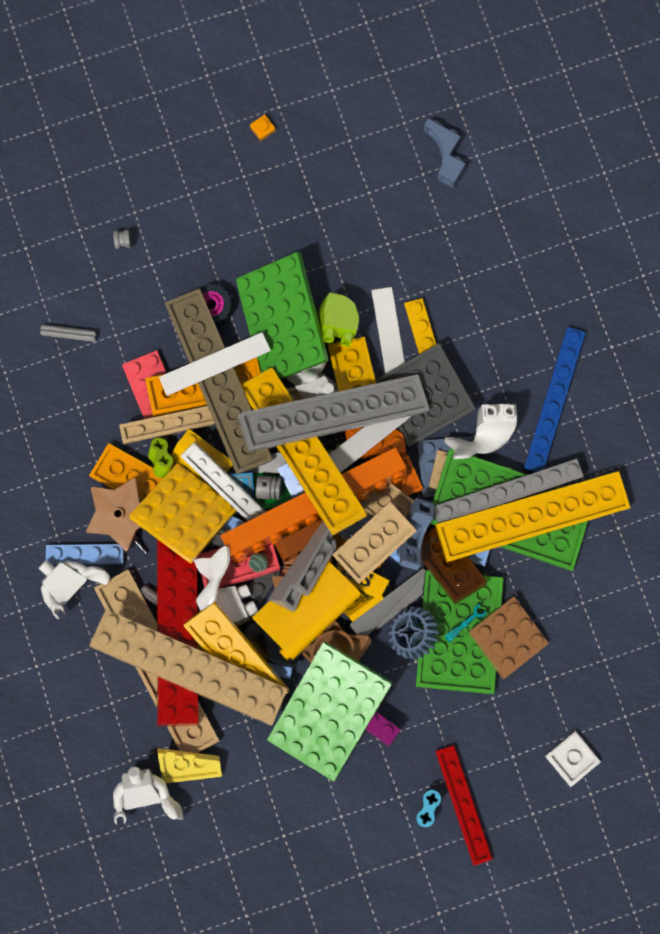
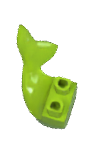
(338, 318)

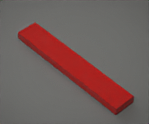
(463, 805)

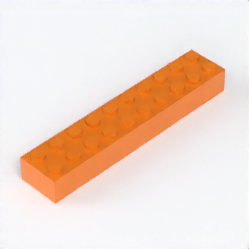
(300, 512)

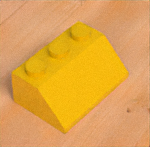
(187, 439)

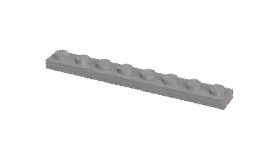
(508, 491)

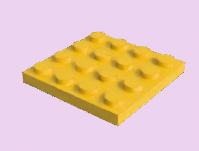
(183, 513)

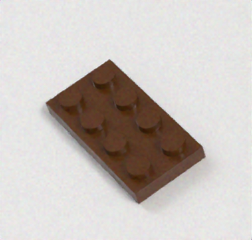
(457, 577)

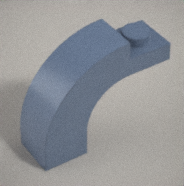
(419, 516)

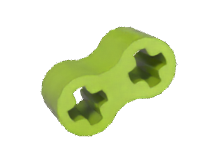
(160, 457)

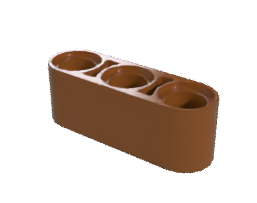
(293, 544)

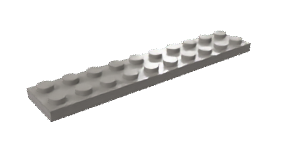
(333, 413)

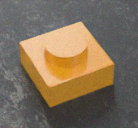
(262, 127)

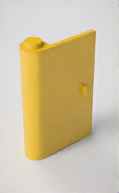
(313, 614)

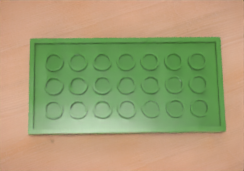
(473, 474)

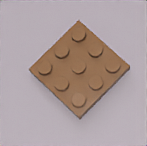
(508, 637)

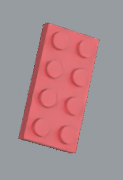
(136, 372)
(242, 572)

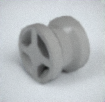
(122, 239)

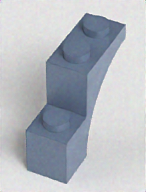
(447, 142)

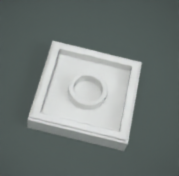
(572, 759)

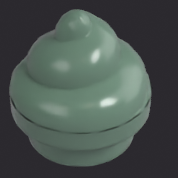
(258, 562)

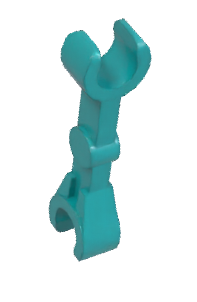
(454, 632)

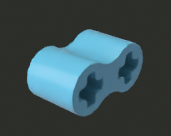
(427, 808)

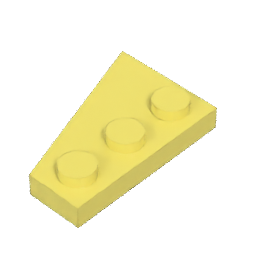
(187, 766)

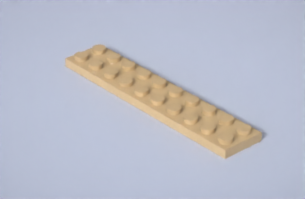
(125, 599)
(188, 667)

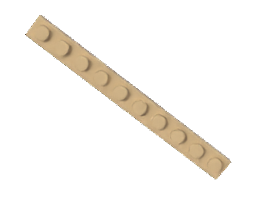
(174, 423)

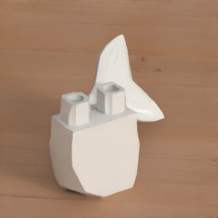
(493, 430)
(229, 598)

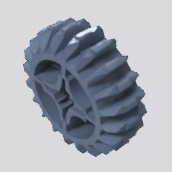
(407, 624)

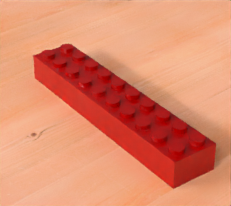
(175, 605)

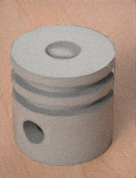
(268, 488)

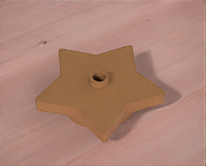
(105, 518)
(349, 644)

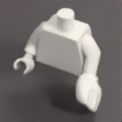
(314, 385)
(65, 580)
(143, 789)

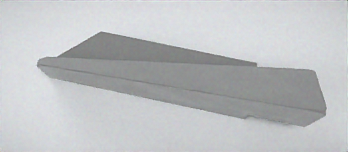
(390, 605)

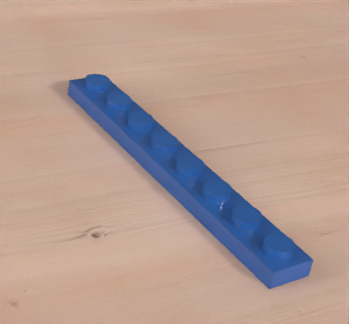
(554, 400)

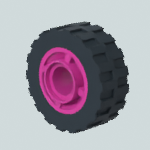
(223, 301)

